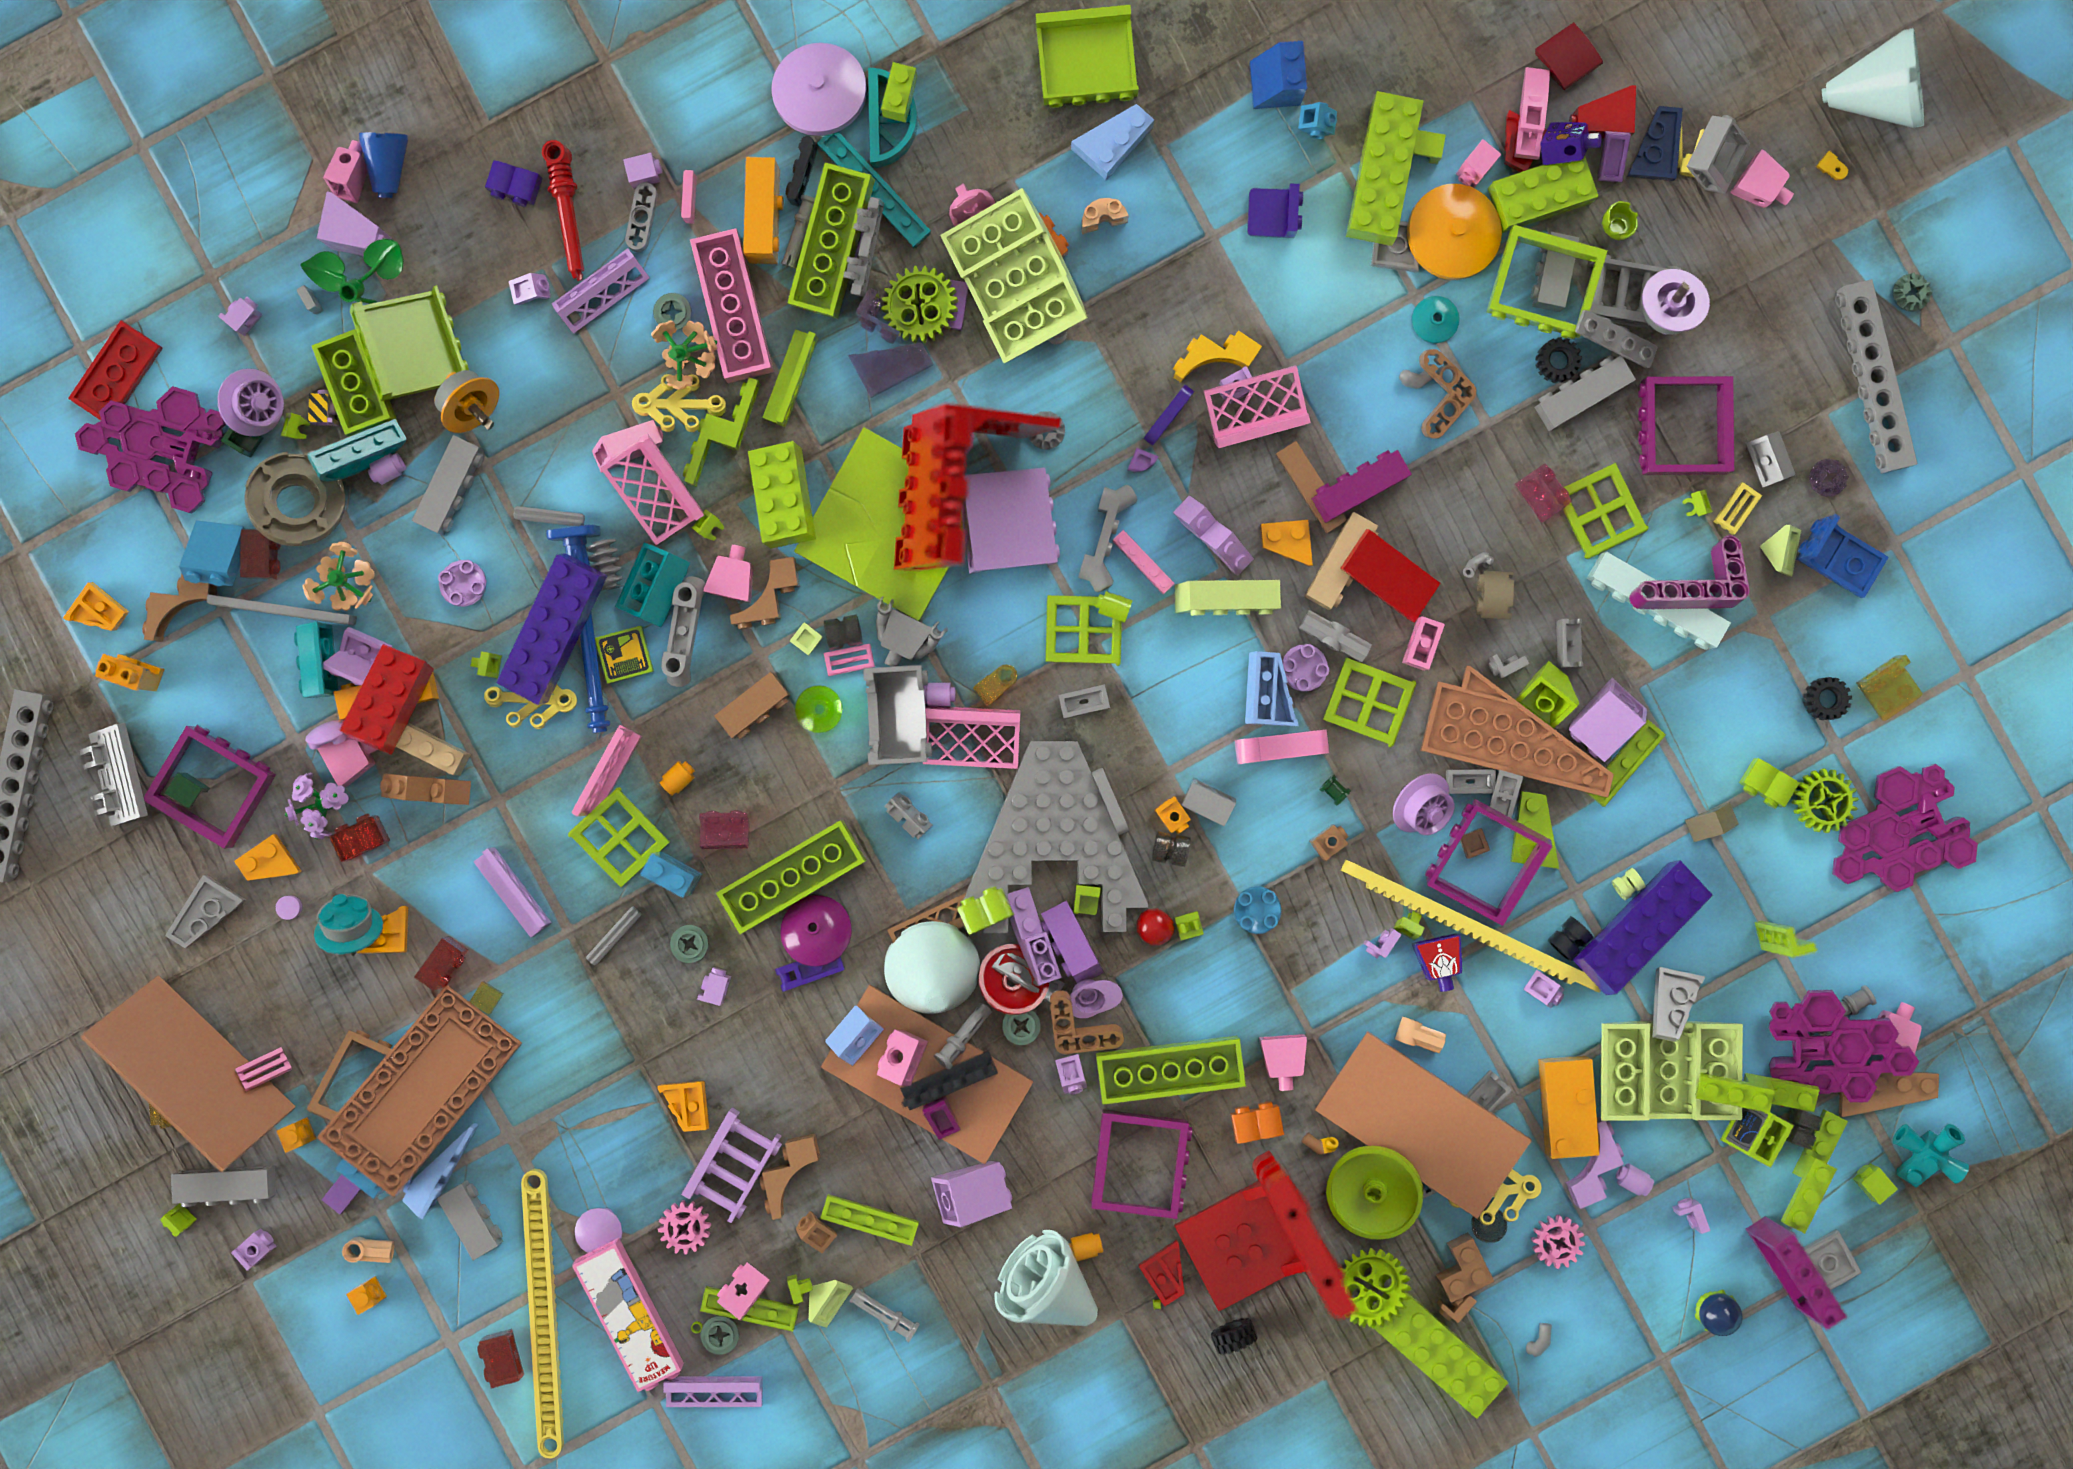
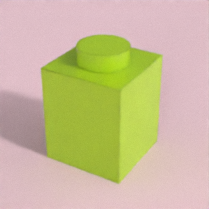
(1874, 1183)

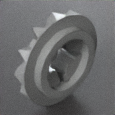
(1052, 439)

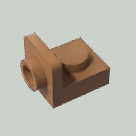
(815, 1232)
(1458, 1309)

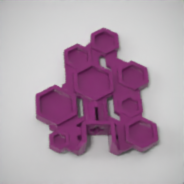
(144, 438)
(1891, 834)
(1847, 1047)

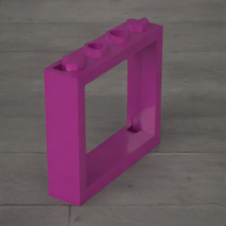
(1725, 426)
(192, 821)
(1520, 883)
(1101, 1162)
(1796, 1272)

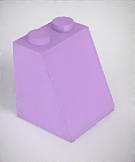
(345, 228)
(1608, 720)
(972, 1193)

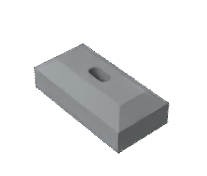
(1097, 701)
(1483, 781)

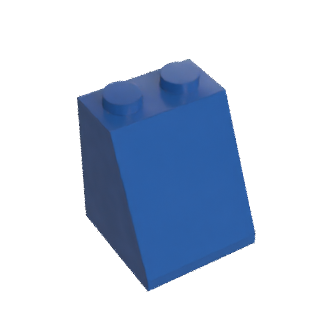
(1279, 76)

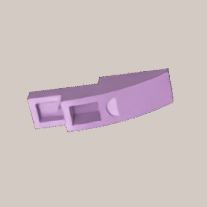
(1031, 938)

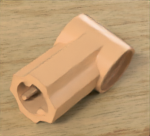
(1415, 1033)
(371, 1250)

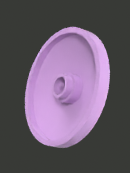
(819, 89)

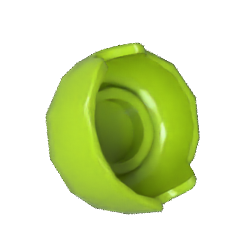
(1620, 221)

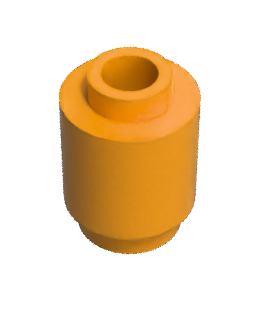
(677, 777)
(1086, 1246)

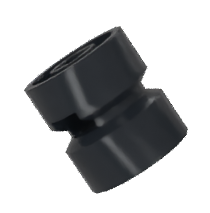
(1570, 938)

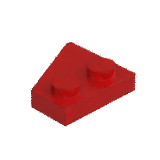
(1165, 1273)

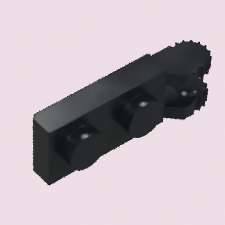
(802, 171)

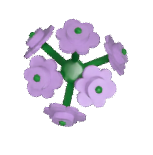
(326, 800)

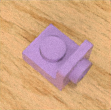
(529, 288)
(1387, 941)
(1545, 989)
(1071, 1074)
(1696, 1214)

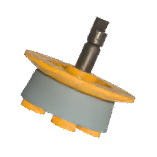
(466, 401)

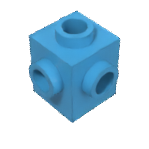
(1318, 120)

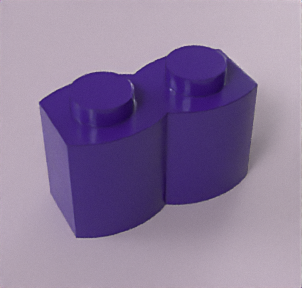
(513, 183)

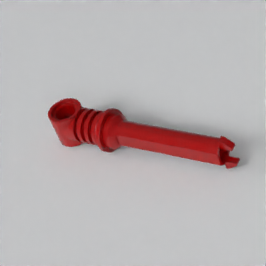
(563, 189)

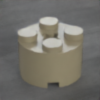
(1496, 595)

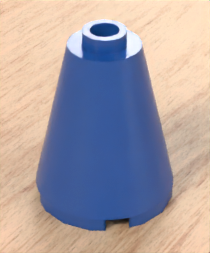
(384, 160)

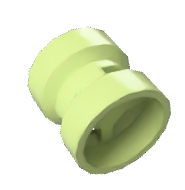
(1628, 884)

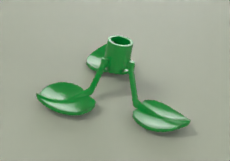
(327, 269)

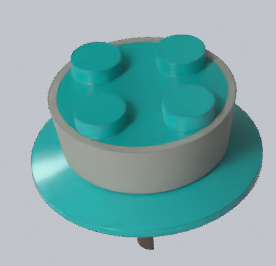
(347, 925)

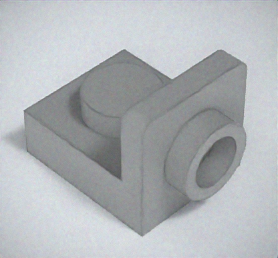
(1511, 665)

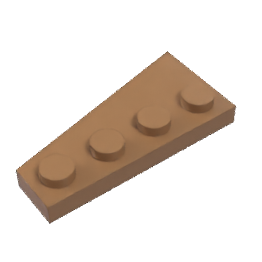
(1894, 1092)

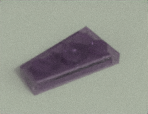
(890, 367)

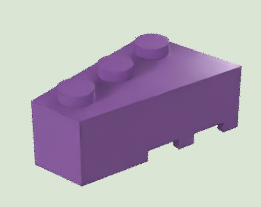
(1071, 943)

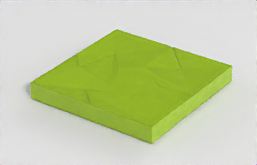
(860, 527)

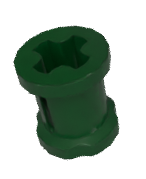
(1335, 790)

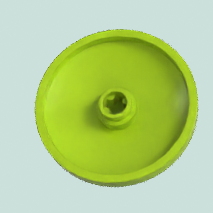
(1374, 1192)

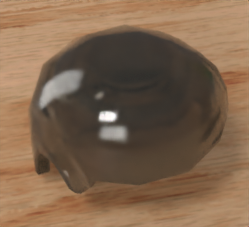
(1489, 1233)

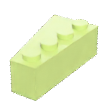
(1227, 596)

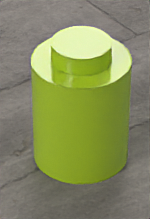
(1113, 606)

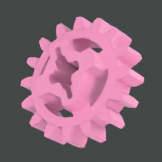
(691, 1233)
(1554, 1250)

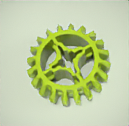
(1834, 818)

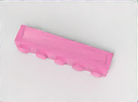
(1143, 562)

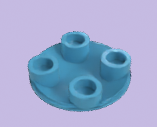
(1257, 910)

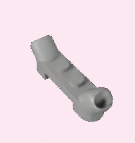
(1093, 567)
(687, 605)

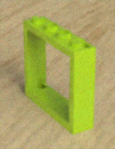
(1555, 244)

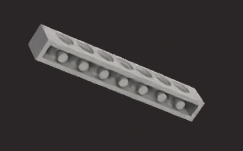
(1882, 365)
(10, 772)

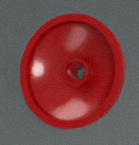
(994, 986)

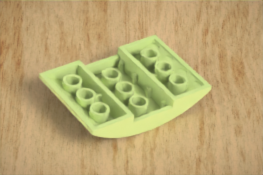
(1015, 275)
(1660, 1077)

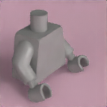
(904, 635)

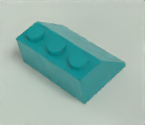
(652, 584)
(315, 646)

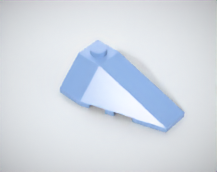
(428, 1185)

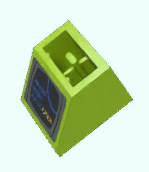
(1758, 1135)

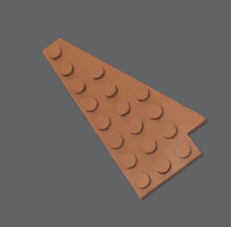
(1497, 732)

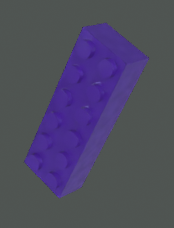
(552, 629)
(1643, 927)

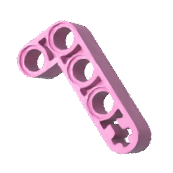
(1281, 746)

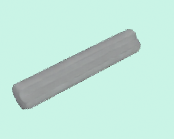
(549, 516)
(613, 935)

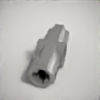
(1335, 636)

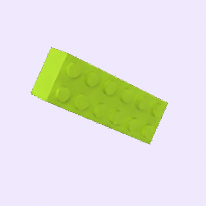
(1384, 168)
(830, 240)
(791, 876)
(1170, 1069)
(1443, 1356)

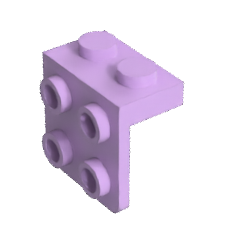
(354, 657)

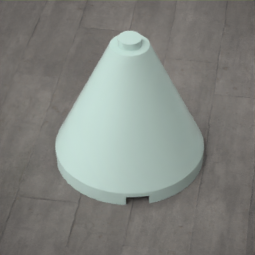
(1882, 84)
(932, 967)
(1045, 1284)

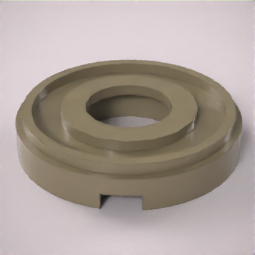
(277, 474)

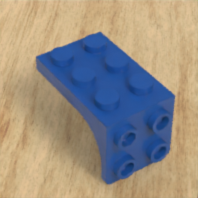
(1841, 556)

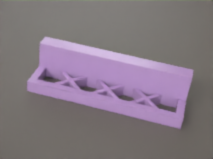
(594, 285)
(512, 891)
(713, 1384)

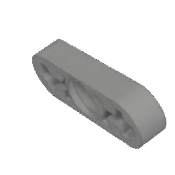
(650, 201)
(1110, 801)

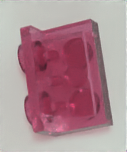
(1543, 492)
(724, 830)

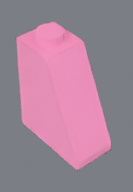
(615, 443)

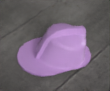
(1094, 997)

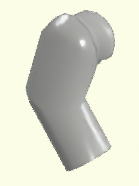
(1414, 380)
(1473, 564)
(1542, 1343)

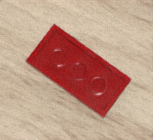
(115, 369)
(1390, 575)

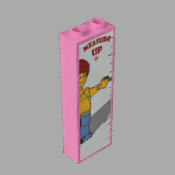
(628, 1315)

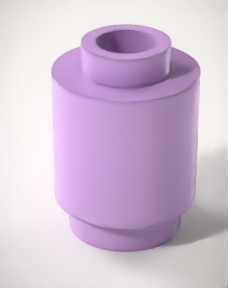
(386, 468)
(939, 694)
(1634, 1180)

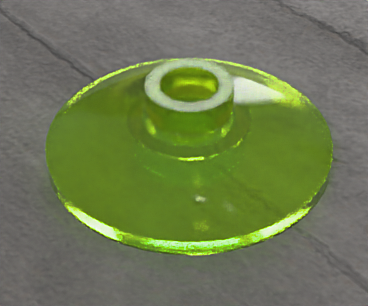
(806, 706)

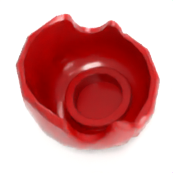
(1155, 927)

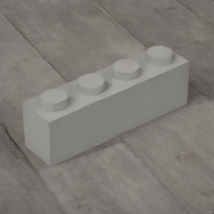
(1584, 393)
(448, 485)
(230, 1185)

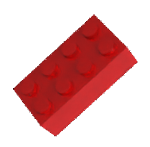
(387, 699)

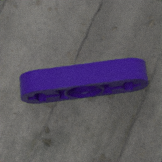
(1169, 415)

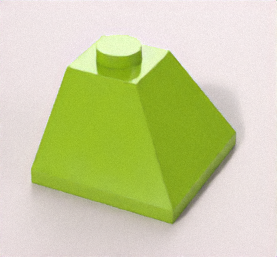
(1549, 695)

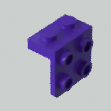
(1275, 212)

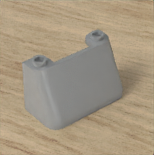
(897, 715)

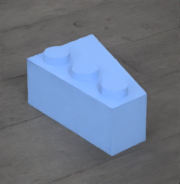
(1113, 140)
(1267, 692)

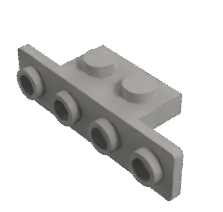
(1616, 338)

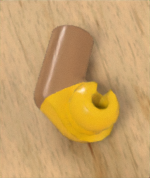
(1320, 1146)

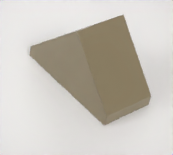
(1712, 822)

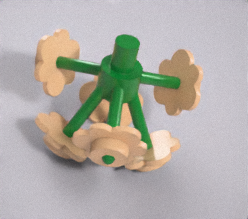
(680, 354)
(333, 573)

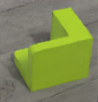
(1429, 145)
(1086, 899)

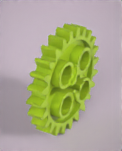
(941, 301)
(1382, 1269)

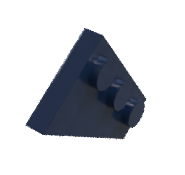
(1660, 147)

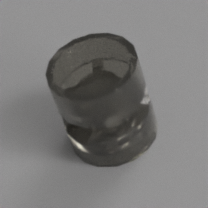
(843, 632)
(1171, 849)
(1804, 1126)

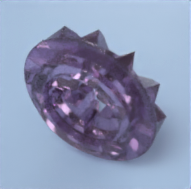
(1818, 474)

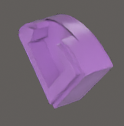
(1142, 461)

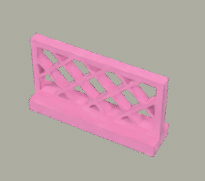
(1265, 425)
(667, 475)
(977, 716)
(608, 770)

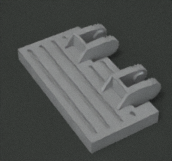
(869, 223)
(118, 775)

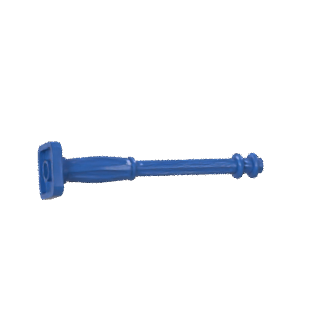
(574, 541)

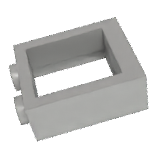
(1719, 175)

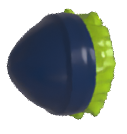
(1718, 1313)

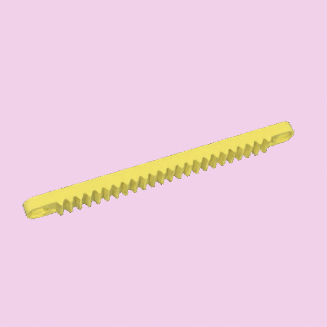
(1469, 926)
(542, 1313)

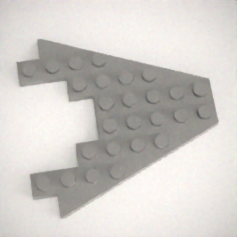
(1058, 816)

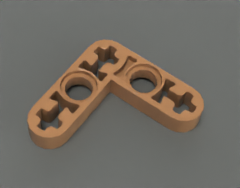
(1453, 395)
(1069, 1031)

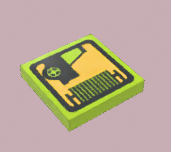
(624, 654)

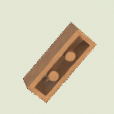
(753, 706)

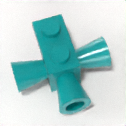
(1930, 1154)

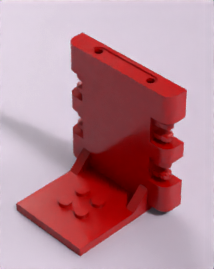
(936, 481)
(1254, 1242)

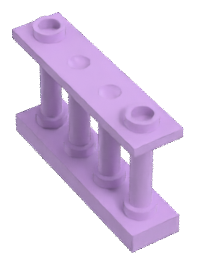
(709, 1166)

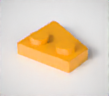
(1288, 539)
(96, 608)
(267, 860)
(394, 934)
(688, 1104)

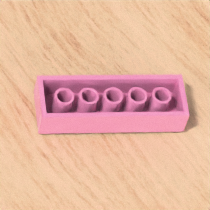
(731, 305)

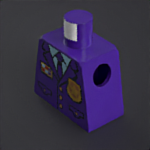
(1567, 142)

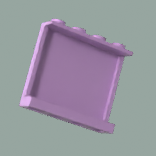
(1009, 520)

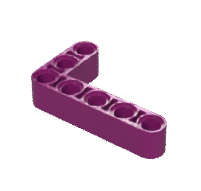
(1700, 590)

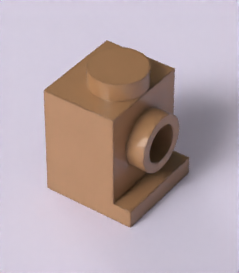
(1321, 844)

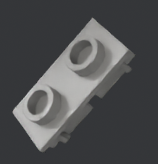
(900, 807)

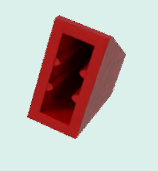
(1609, 113)

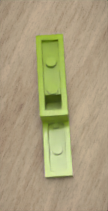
(721, 432)
(1757, 1092)
(1814, 1173)

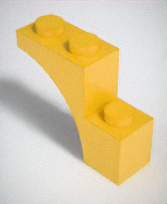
(1239, 351)

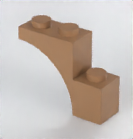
(164, 607)
(766, 609)
(425, 789)
(798, 1152)

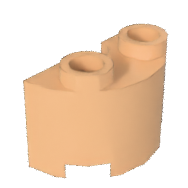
(1103, 210)

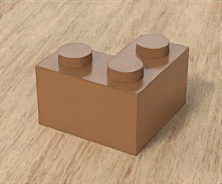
(1468, 1273)

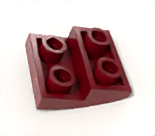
(1569, 56)

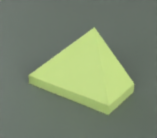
(1782, 549)
(826, 1301)

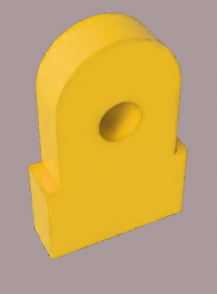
(1830, 163)

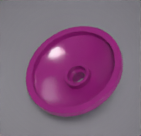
(828, 940)

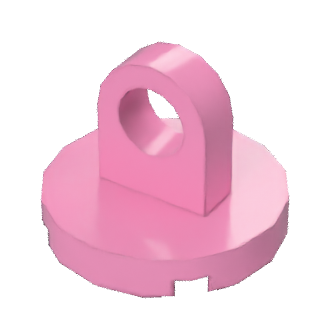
(969, 204)

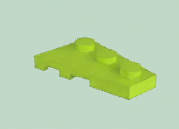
(1534, 814)

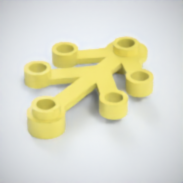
(675, 404)
(554, 701)
(1505, 1190)

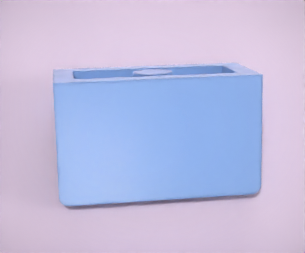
(853, 1035)

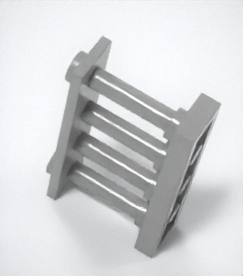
(1618, 312)

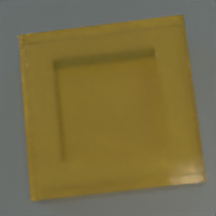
(486, 997)

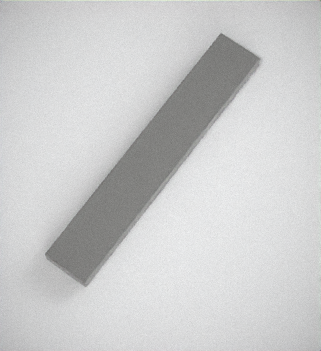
(281, 610)

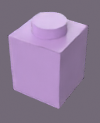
(642, 169)

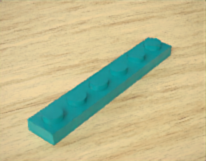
(894, 209)

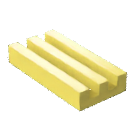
(1726, 524)

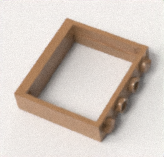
(359, 1037)

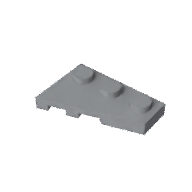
(202, 911)
(1672, 1001)

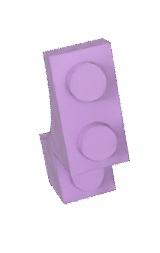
(1213, 534)
(1587, 1186)

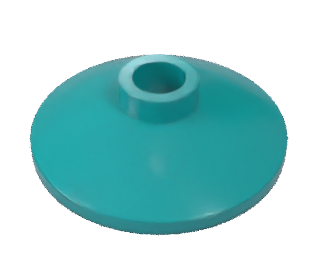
(1427, 327)

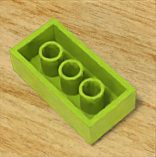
(1542, 193)
(351, 384)
(781, 495)

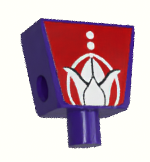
(1440, 959)

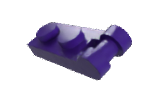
(806, 973)

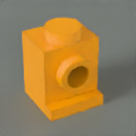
(1166, 809)
(296, 1134)
(366, 1295)

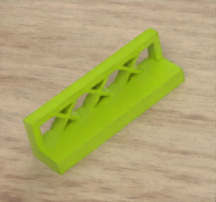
(790, 377)
(1782, 940)

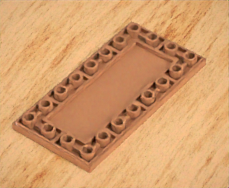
(187, 1072)
(419, 1091)
(980, 1108)
(1441, 1132)

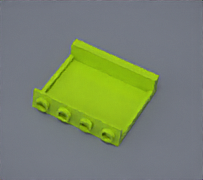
(1086, 55)
(408, 343)

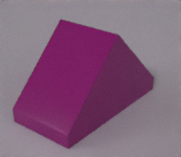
(941, 1117)

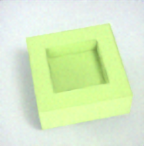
(806, 639)

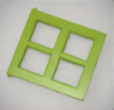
(1602, 510)
(1083, 630)
(1369, 701)
(618, 837)

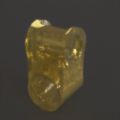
(992, 686)

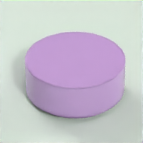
(288, 907)

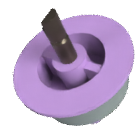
(1674, 301)

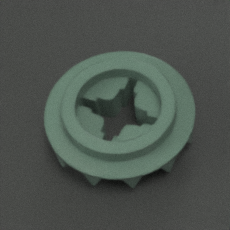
(1902, 287)
(664, 305)
(678, 945)
(1021, 1037)
(713, 1343)

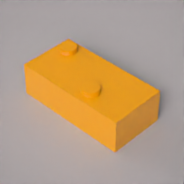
(762, 210)
(1568, 1107)

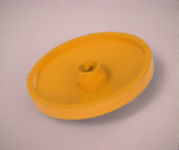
(1454, 231)

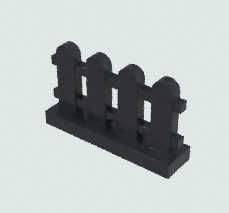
(948, 1080)

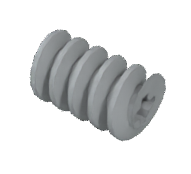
(604, 562)

